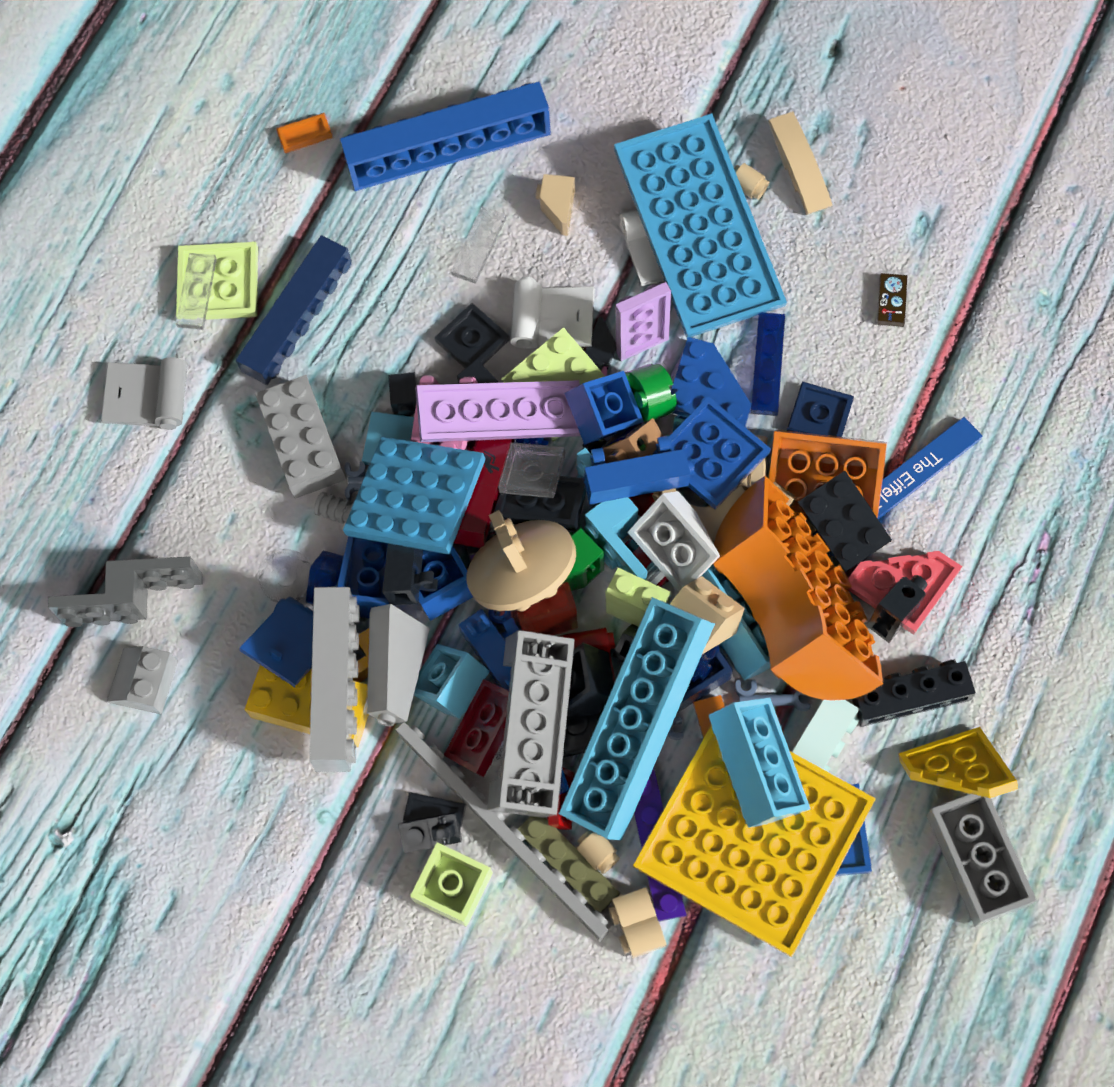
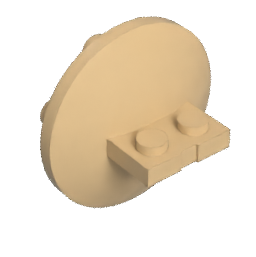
(520, 564)

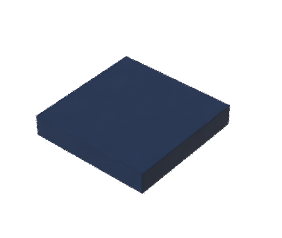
(820, 411)

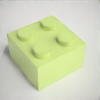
(451, 884)

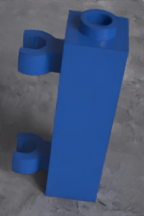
(637, 475)
(487, 645)

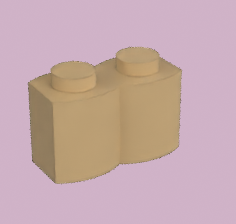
(638, 923)

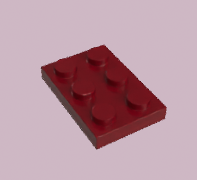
(480, 729)

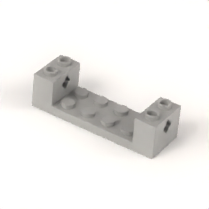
(533, 725)

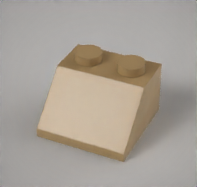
(713, 605)

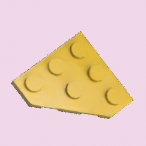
(960, 763)

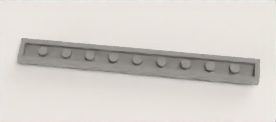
(510, 837)

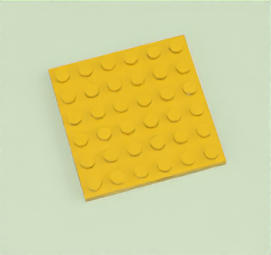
(756, 876)

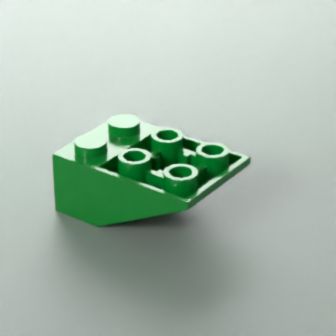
(588, 561)

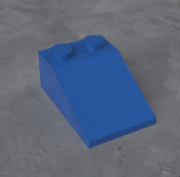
(364, 573)

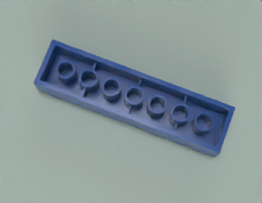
(446, 136)

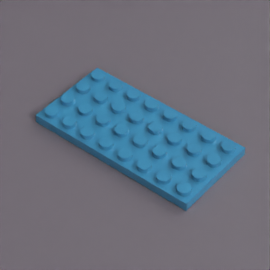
(699, 225)

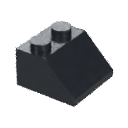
(589, 682)

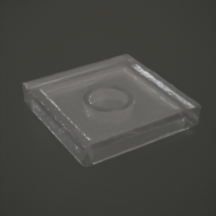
(532, 470)

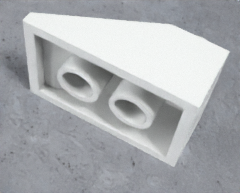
(675, 539)

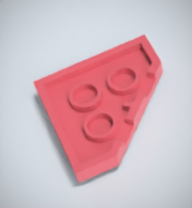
(875, 579)

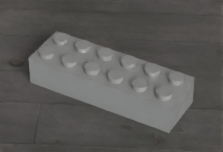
(332, 680)

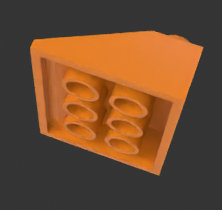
(809, 460)

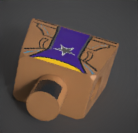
(624, 444)

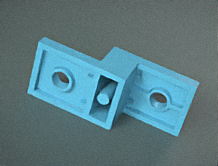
(610, 524)

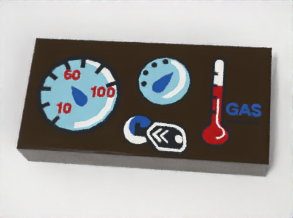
(892, 300)

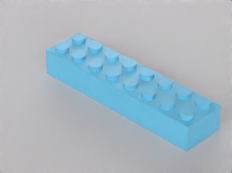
(636, 719)

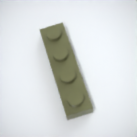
(569, 862)

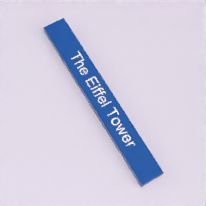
(926, 465)

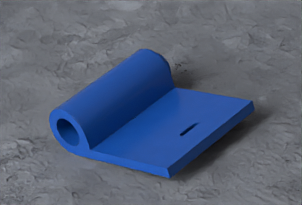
(284, 641)

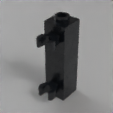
(404, 575)

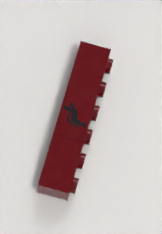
(476, 520)

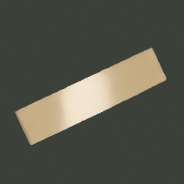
(800, 162)

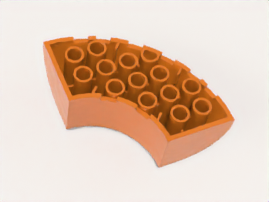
(797, 597)

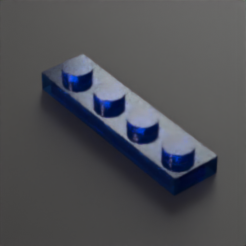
(768, 364)

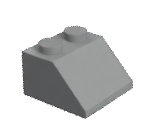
(143, 679)

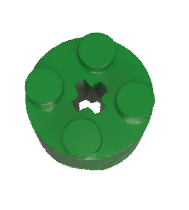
(652, 391)

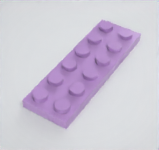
(495, 411)

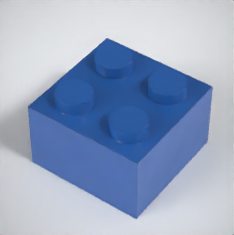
(603, 407)
(451, 586)

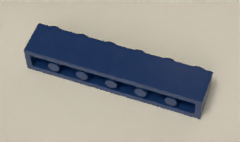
(294, 310)

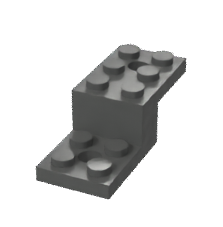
(126, 591)

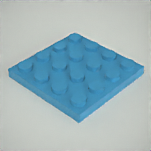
(414, 495)

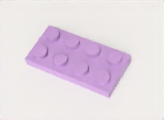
(642, 320)

